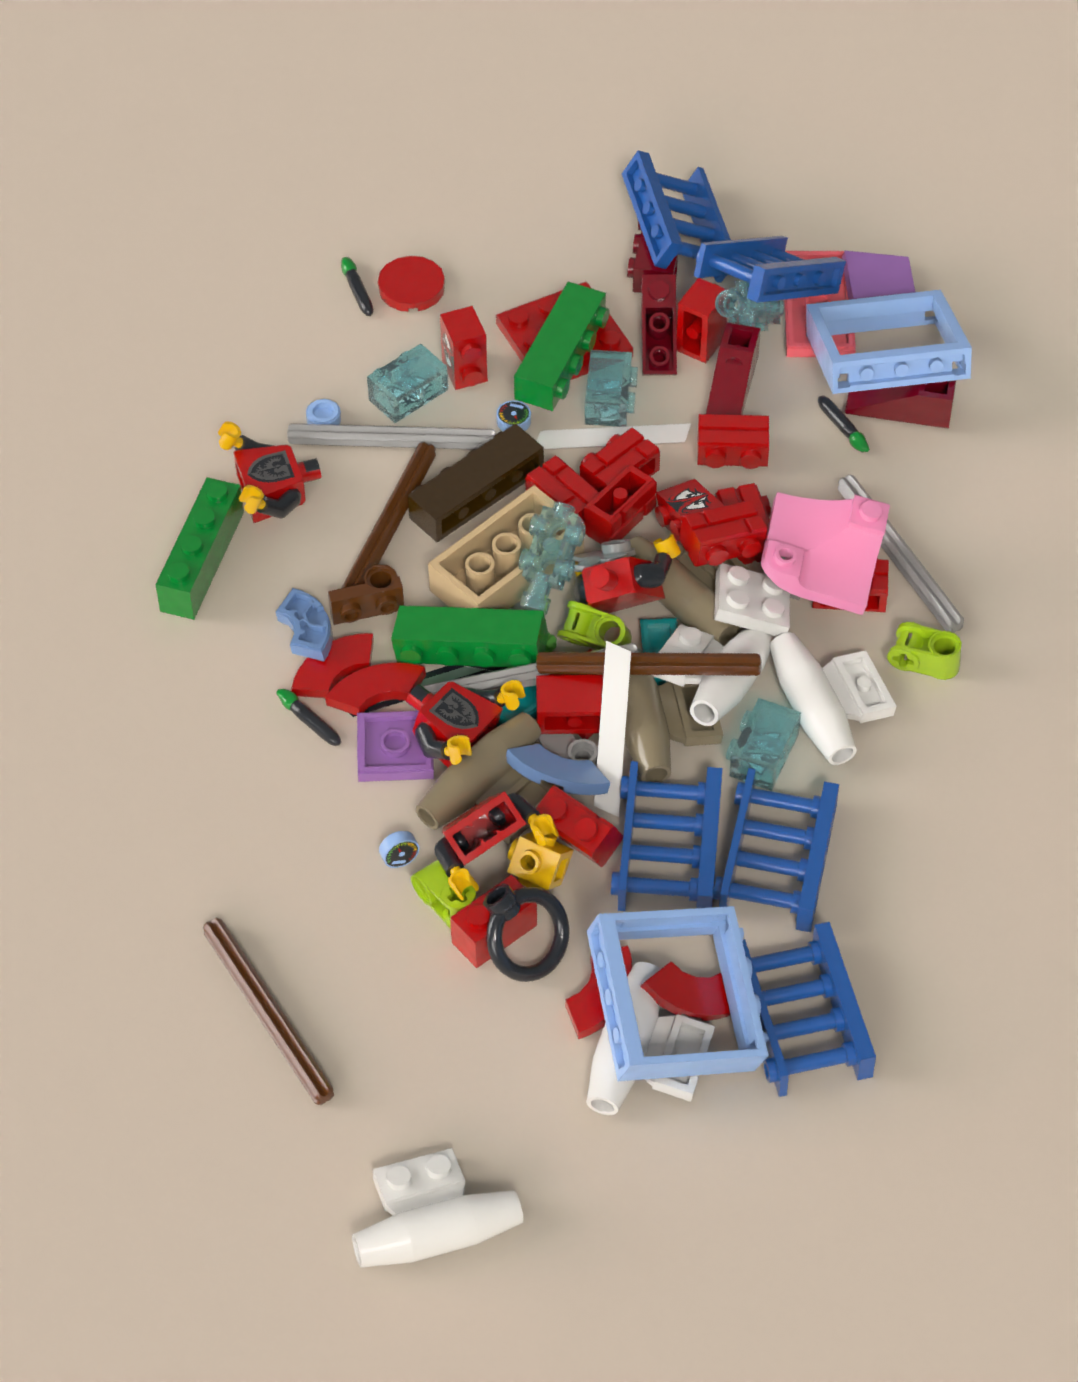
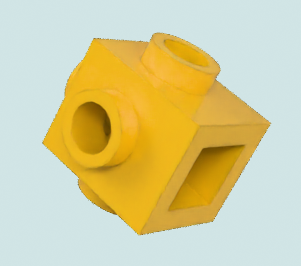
(539, 864)

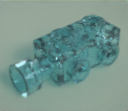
(748, 311)
(548, 550)

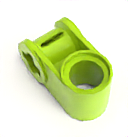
(588, 626)
(928, 651)
(433, 889)

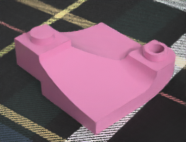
(826, 548)

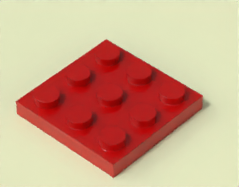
(524, 322)

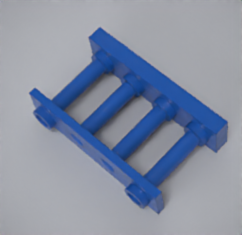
(655, 208)
(769, 268)
(702, 825)
(806, 870)
(843, 1017)

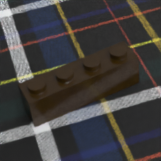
(475, 482)

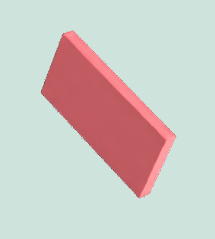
(795, 314)

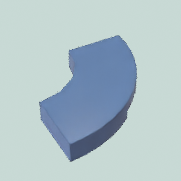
(309, 623)
(575, 776)

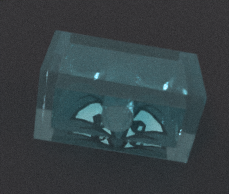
(407, 383)
(608, 388)
(764, 742)

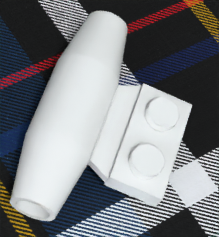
(715, 692)
(830, 695)
(658, 1037)
(431, 1212)

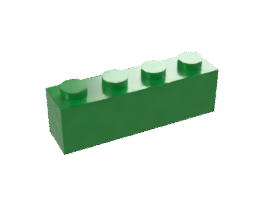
(560, 346)
(199, 548)
(468, 636)

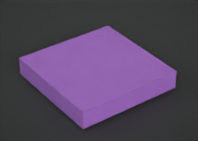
(876, 275)
(389, 748)

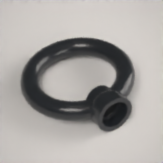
(504, 905)

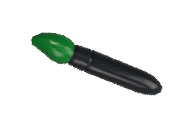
(350, 271)
(855, 437)
(308, 717)

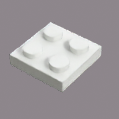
(750, 600)

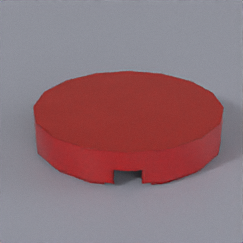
(411, 283)

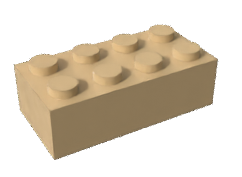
(485, 563)

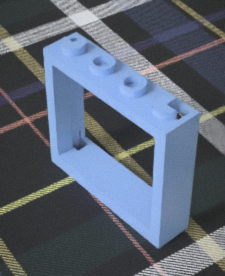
(891, 366)
(618, 1005)

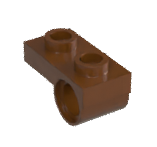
(376, 597)

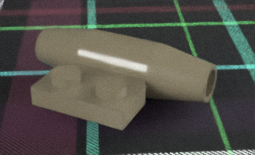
(690, 591)
(657, 717)
(484, 775)

